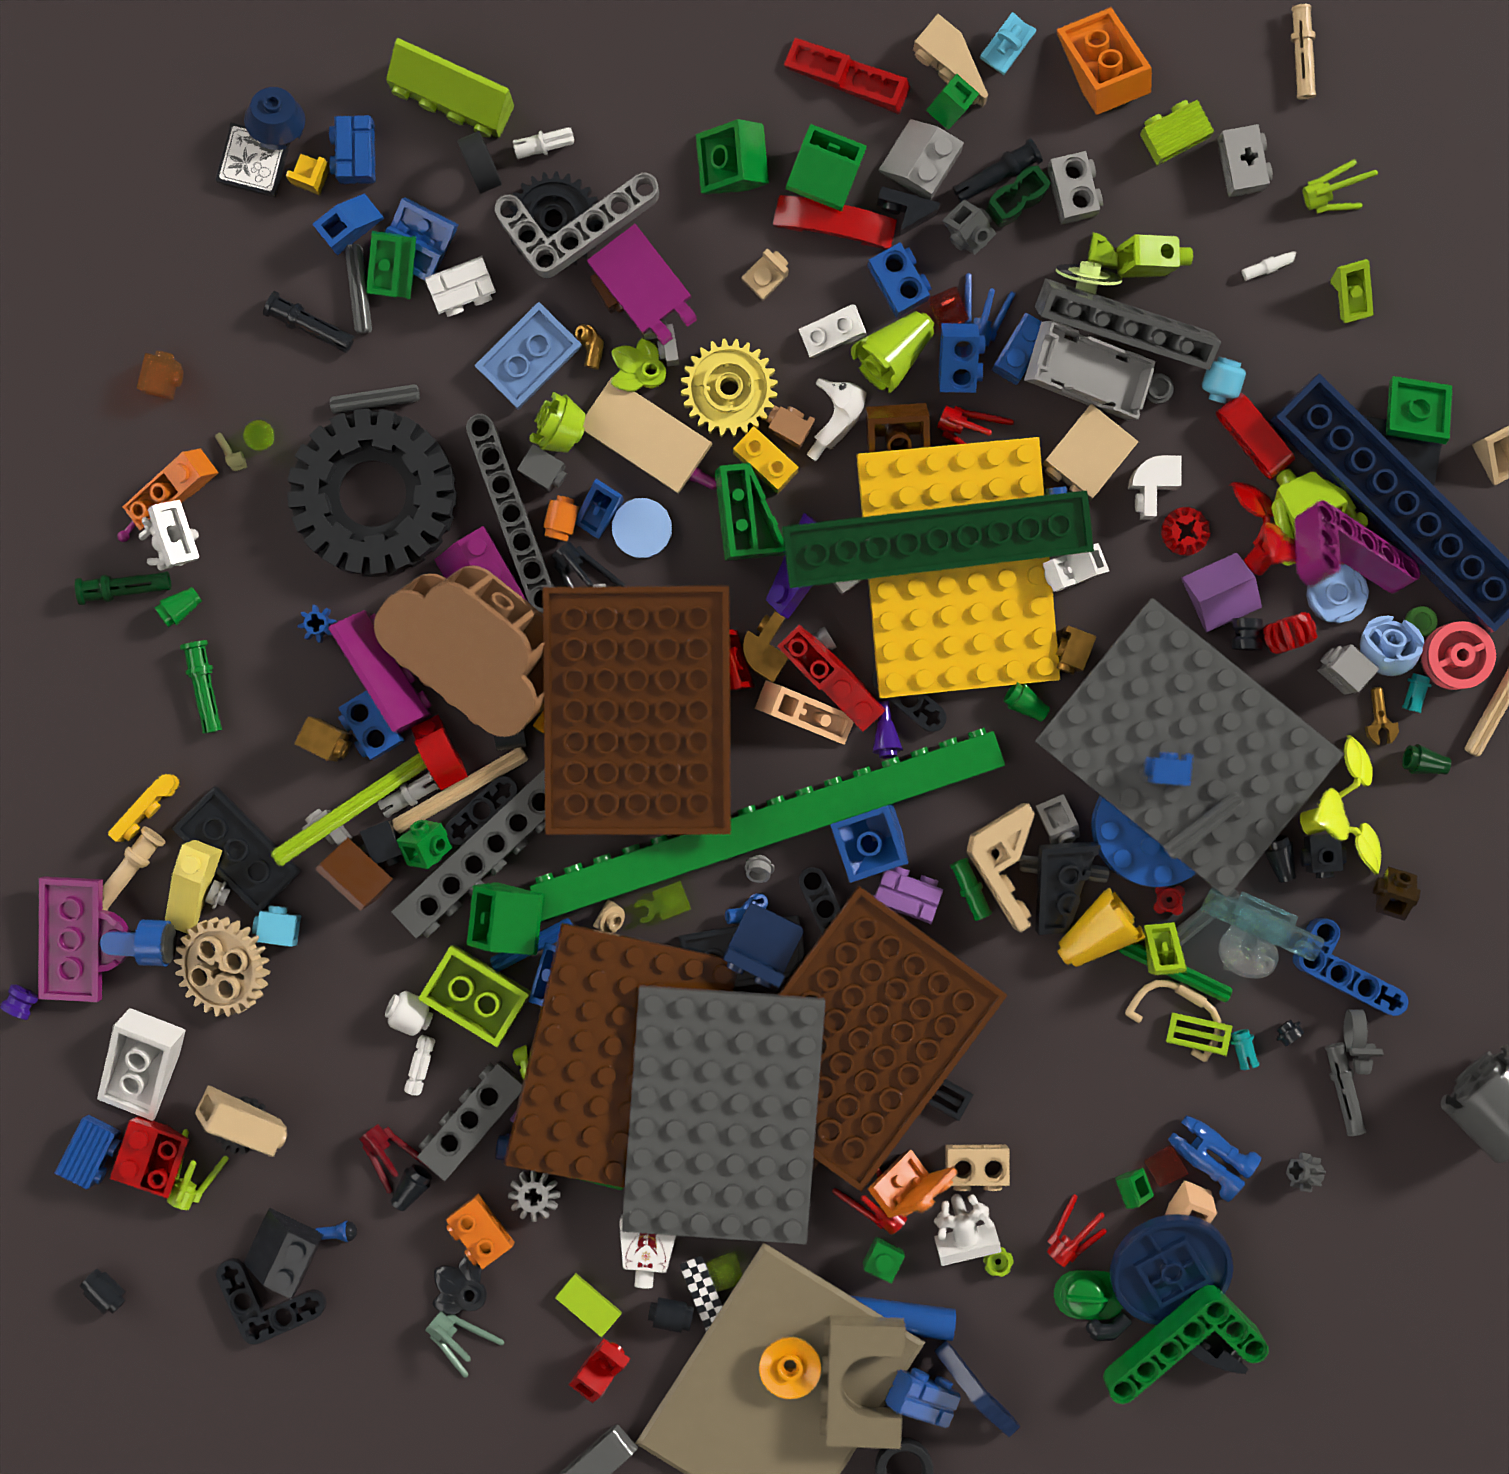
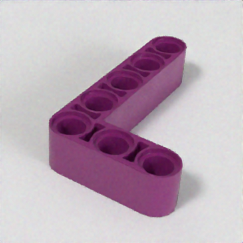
(1330, 536)

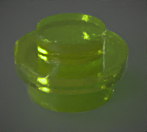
(258, 435)

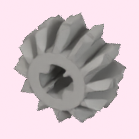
(526, 1202)

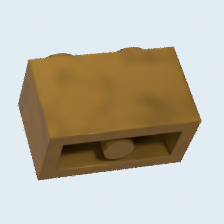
(324, 739)

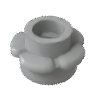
(759, 868)
(217, 894)

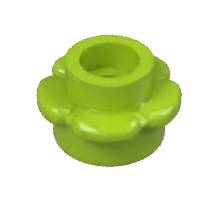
(998, 1269)

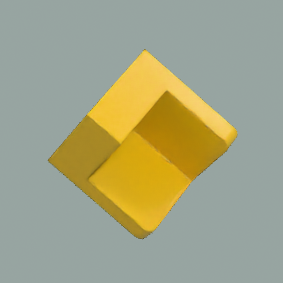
(309, 173)

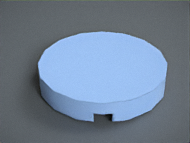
(641, 528)
(1339, 596)

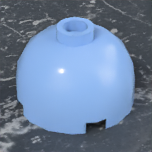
(1391, 645)

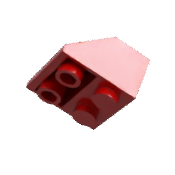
(150, 1156)

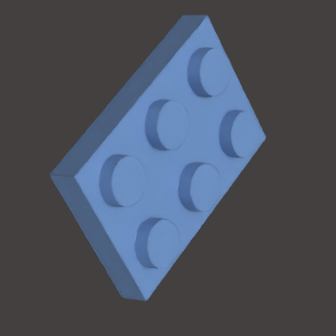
(528, 355)

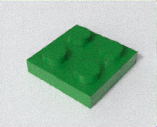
(1419, 410)

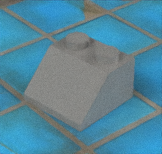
(921, 158)

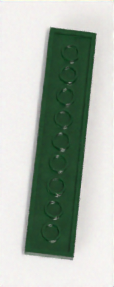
(937, 539)

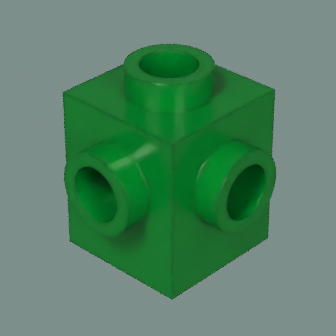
(424, 844)

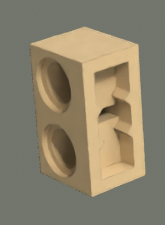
(978, 1157)

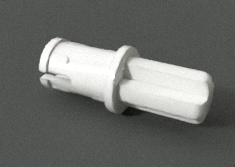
(543, 142)

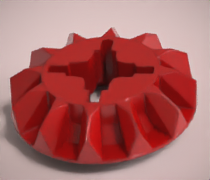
(1171, 532)

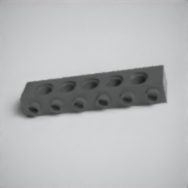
(1127, 324)

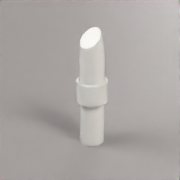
(1268, 265)

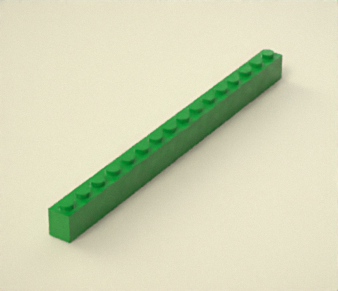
(770, 824)

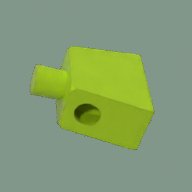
(1151, 256)

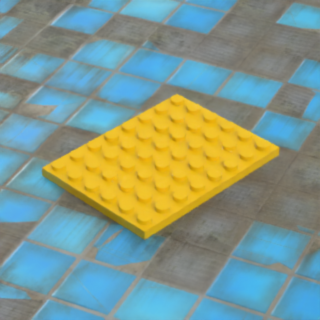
(965, 622)

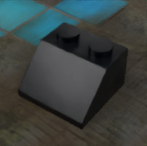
(282, 1252)

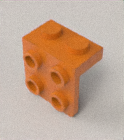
(909, 1186)

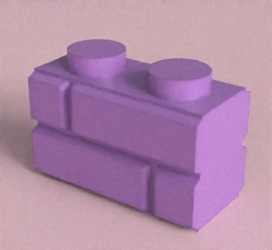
(908, 895)

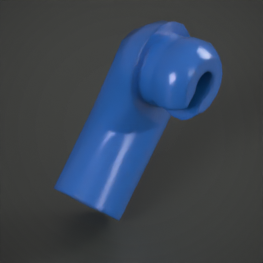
(735, 915)

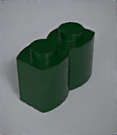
(1011, 199)

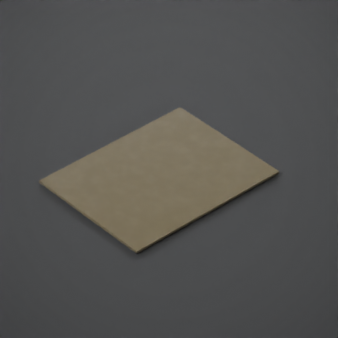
(722, 1413)

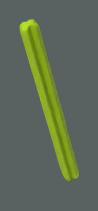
(348, 810)

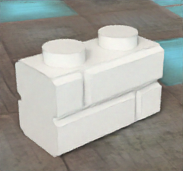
(461, 286)

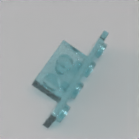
(1264, 922)

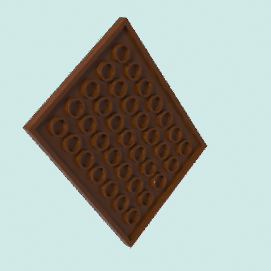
(637, 710)
(891, 1029)
(583, 1051)

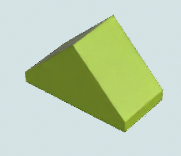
(1163, 949)

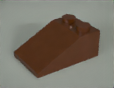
(897, 427)

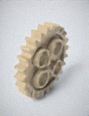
(222, 966)

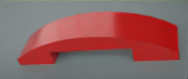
(850, 223)

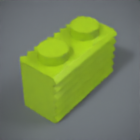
(1177, 131)

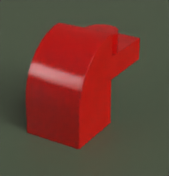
(438, 752)
(599, 1370)

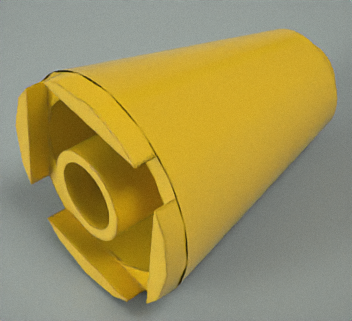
(1100, 931)

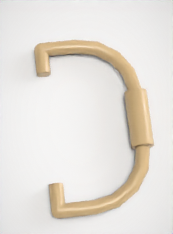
(1189, 994)

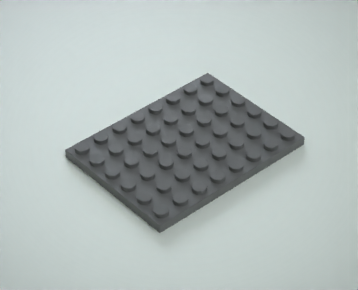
(1181, 696)
(723, 1114)

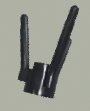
(569, 559)

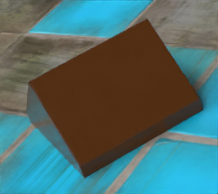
(354, 874)

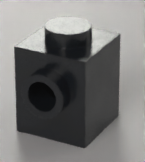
(381, 844)

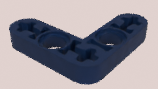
(975, 1391)

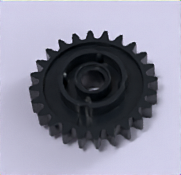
(555, 198)

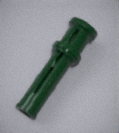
(106, 586)

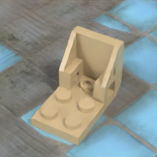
(1008, 837)

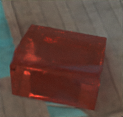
(948, 307)
(1166, 1166)

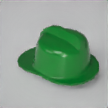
(1086, 1295)

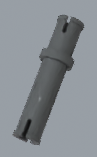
(1345, 1088)

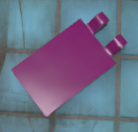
(642, 283)

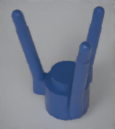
(983, 323)

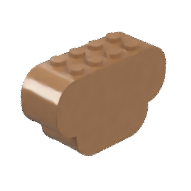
(469, 644)

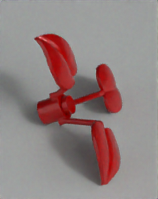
(1276, 545)

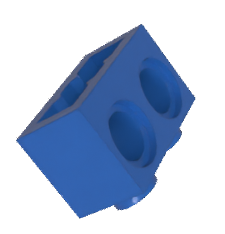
(892, 282)
(955, 358)
(364, 729)

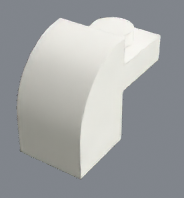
(1153, 475)
(1074, 568)

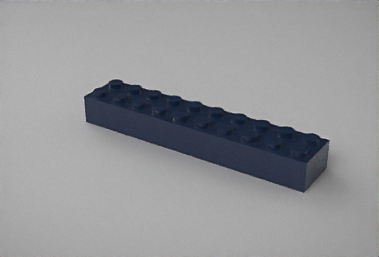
(1398, 501)

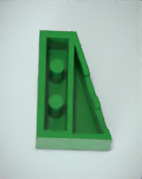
(745, 517)

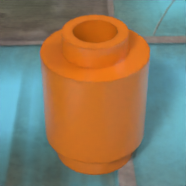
(560, 518)

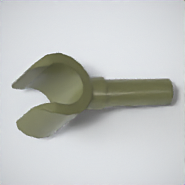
(235, 461)

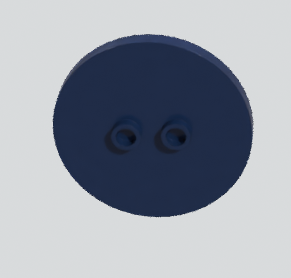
(1167, 1263)

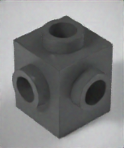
(969, 227)

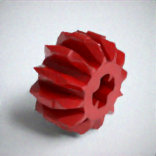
(1290, 632)

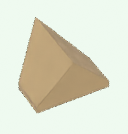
(1494, 455)

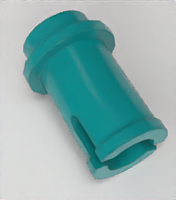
(1416, 692)
(1244, 1048)

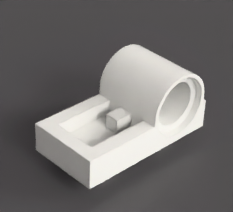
(832, 331)

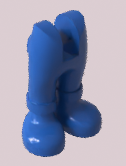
(1210, 1140)

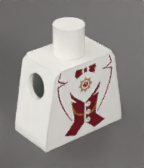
(645, 1254)

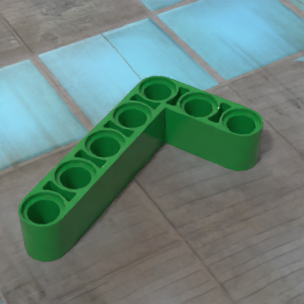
(1182, 1341)

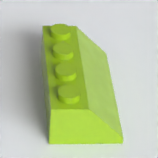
(449, 89)

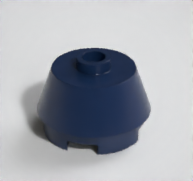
(274, 118)

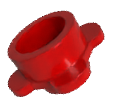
(1175, 905)

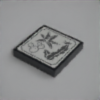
(250, 165)

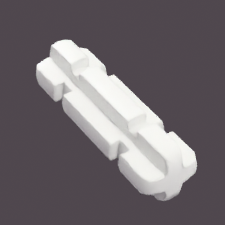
(419, 1065)

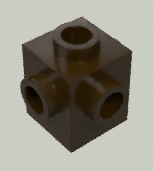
(1396, 893)

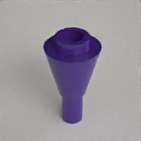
(886, 737)

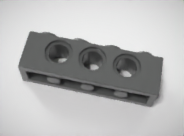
(445, 1160)

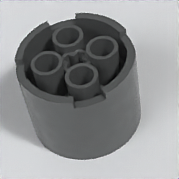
(1482, 1103)

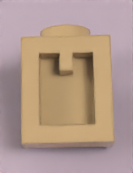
(766, 273)

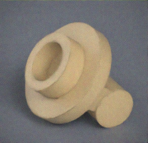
(610, 918)

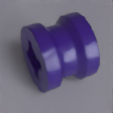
(19, 1002)

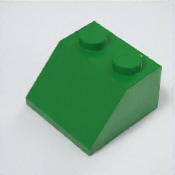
(732, 157)

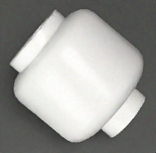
(408, 1013)

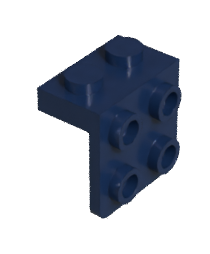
(763, 945)

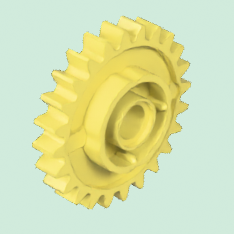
(725, 365)

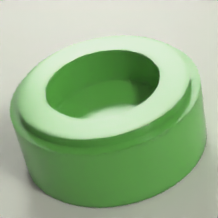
(1423, 619)

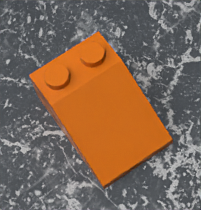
(1105, 60)

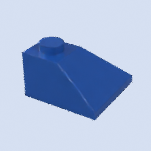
(870, 843)

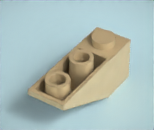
(947, 52)

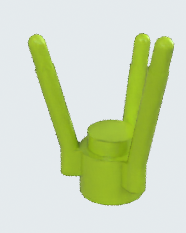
(1318, 194)
(184, 1190)

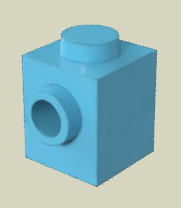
(277, 926)

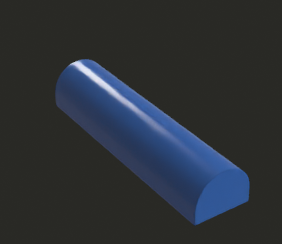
(919, 1319)

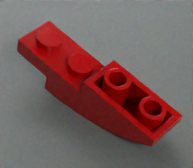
(832, 677)

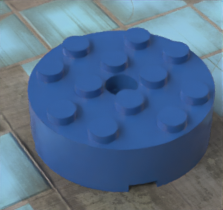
(1132, 851)

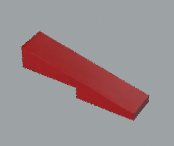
(848, 75)

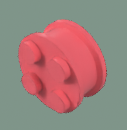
(1458, 655)

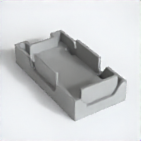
(1089, 370)

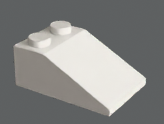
(140, 1063)

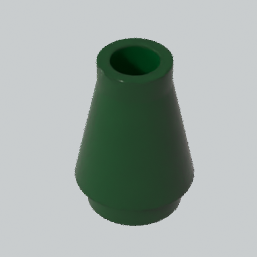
(1422, 760)

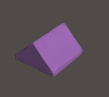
(1223, 591)

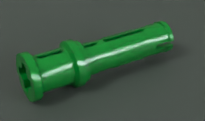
(199, 672)

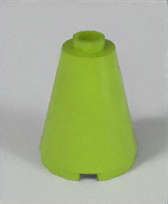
(893, 349)

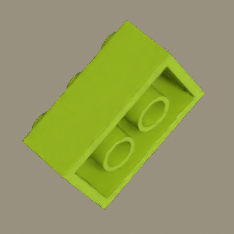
(474, 995)

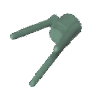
(442, 1330)

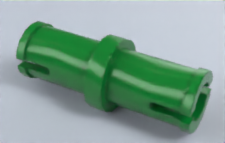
(971, 889)

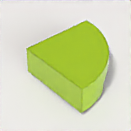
(1102, 252)

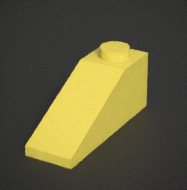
(191, 883)

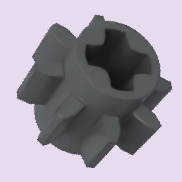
(1305, 1172)

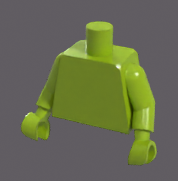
(1301, 493)

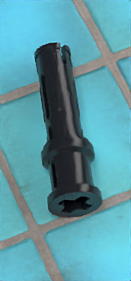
(1010, 164)
(296, 317)

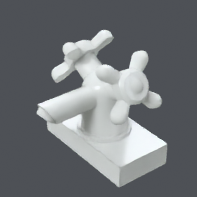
(170, 535)
(967, 1239)

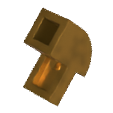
(758, 652)

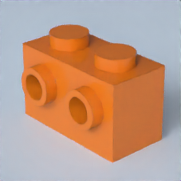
(479, 1232)

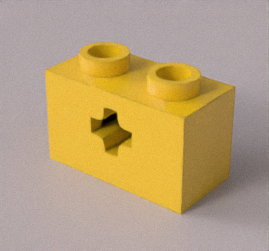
(766, 459)

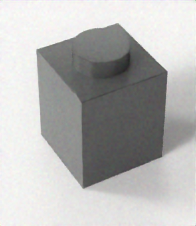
(542, 469)

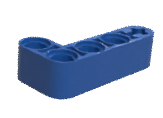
(1351, 974)

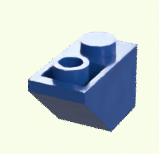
(347, 222)

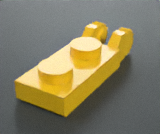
(144, 807)

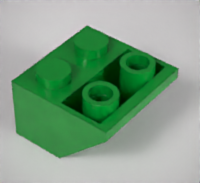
(825, 167)
(505, 919)

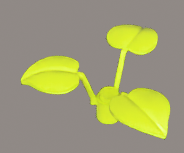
(1332, 817)

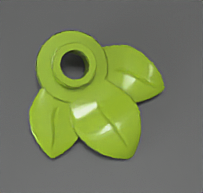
(633, 366)

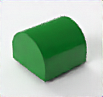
(1134, 1188)

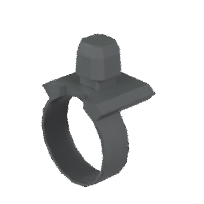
(1356, 1041)

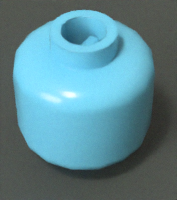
(1224, 380)

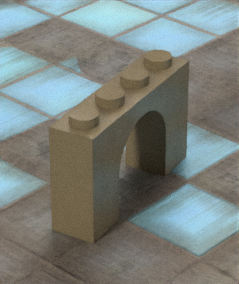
(848, 1341)

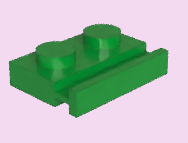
(391, 264)

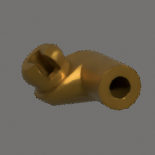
(593, 344)

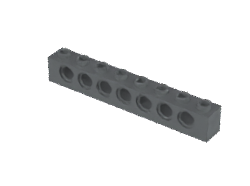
(411, 911)

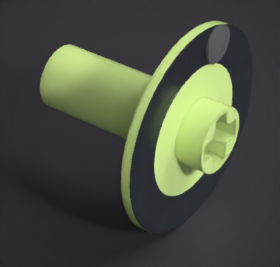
(1088, 275)

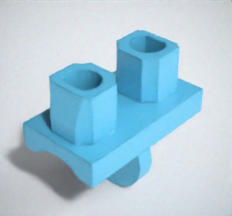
(1007, 44)

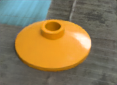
(790, 1382)

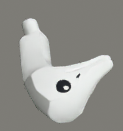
(848, 405)

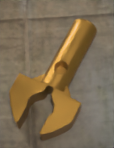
(1380, 719)

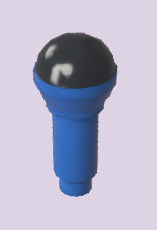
(344, 1231)

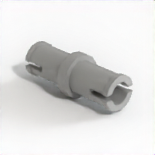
(408, 795)

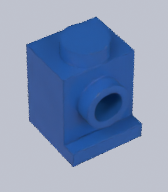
(1168, 769)

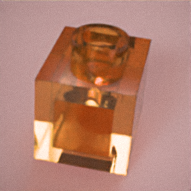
(160, 375)

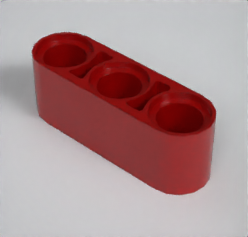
(1255, 436)

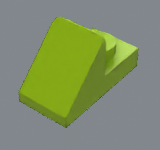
(1354, 290)

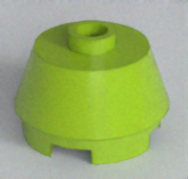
(558, 424)

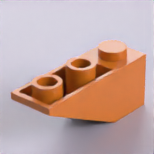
(175, 482)

